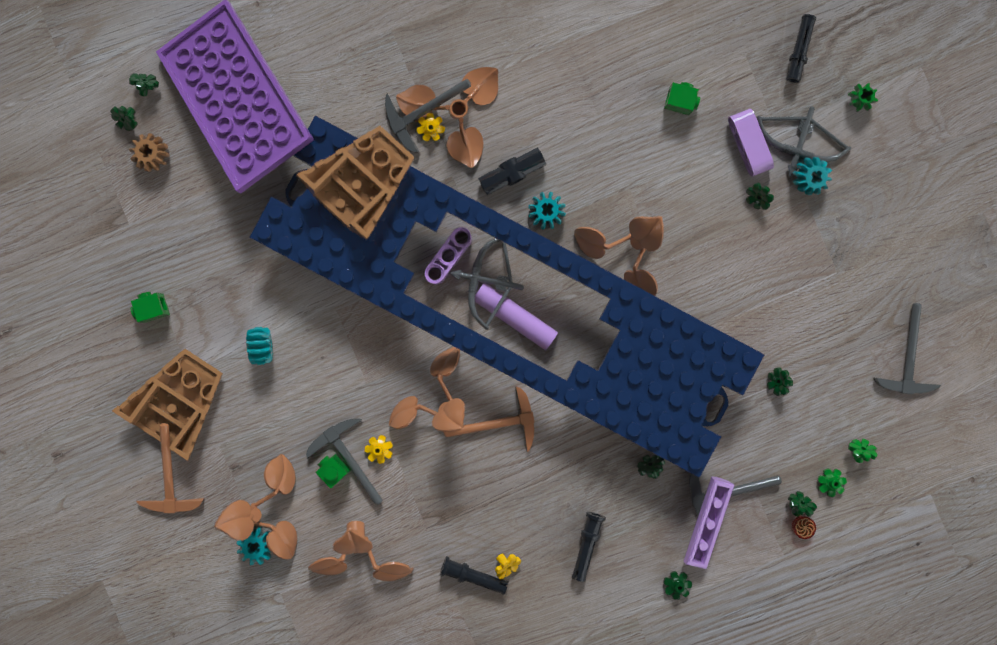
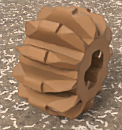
(144, 145)

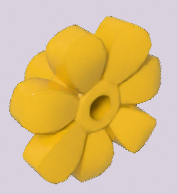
(424, 128)
(382, 446)
(506, 565)

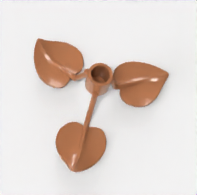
(466, 144)
(645, 234)
(450, 413)
(240, 517)
(355, 542)

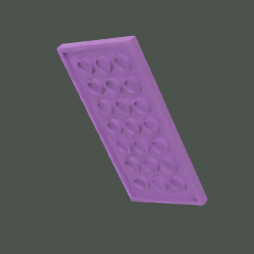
(234, 96)

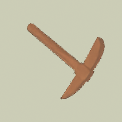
(524, 418)
(169, 504)

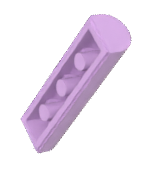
(516, 316)
(708, 522)

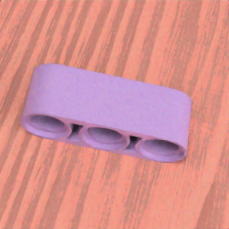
(751, 142)
(450, 244)

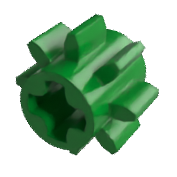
(869, 95)

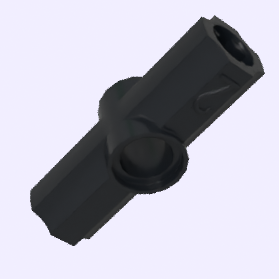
(512, 171)

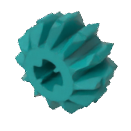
(806, 181)
(554, 211)
(259, 345)
(247, 549)

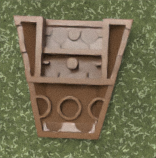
(359, 179)
(176, 397)

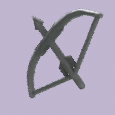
(805, 128)
(500, 282)

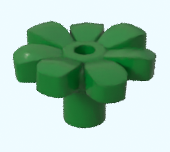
(862, 450)
(831, 482)

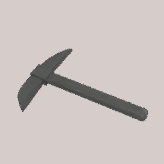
(400, 124)
(907, 384)
(332, 435)
(697, 496)

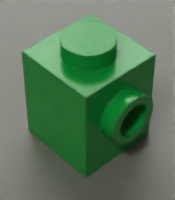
(682, 98)
(149, 307)
(332, 470)

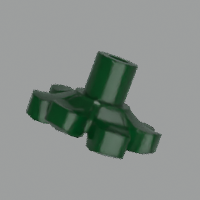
(143, 83)
(124, 117)
(759, 196)
(779, 381)
(651, 466)
(801, 504)
(677, 585)

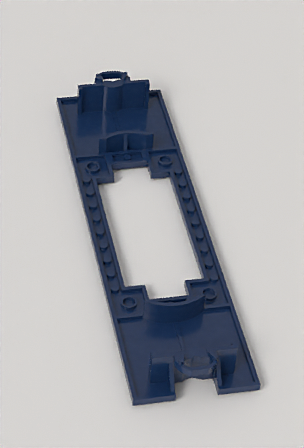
(649, 383)

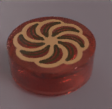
(803, 527)

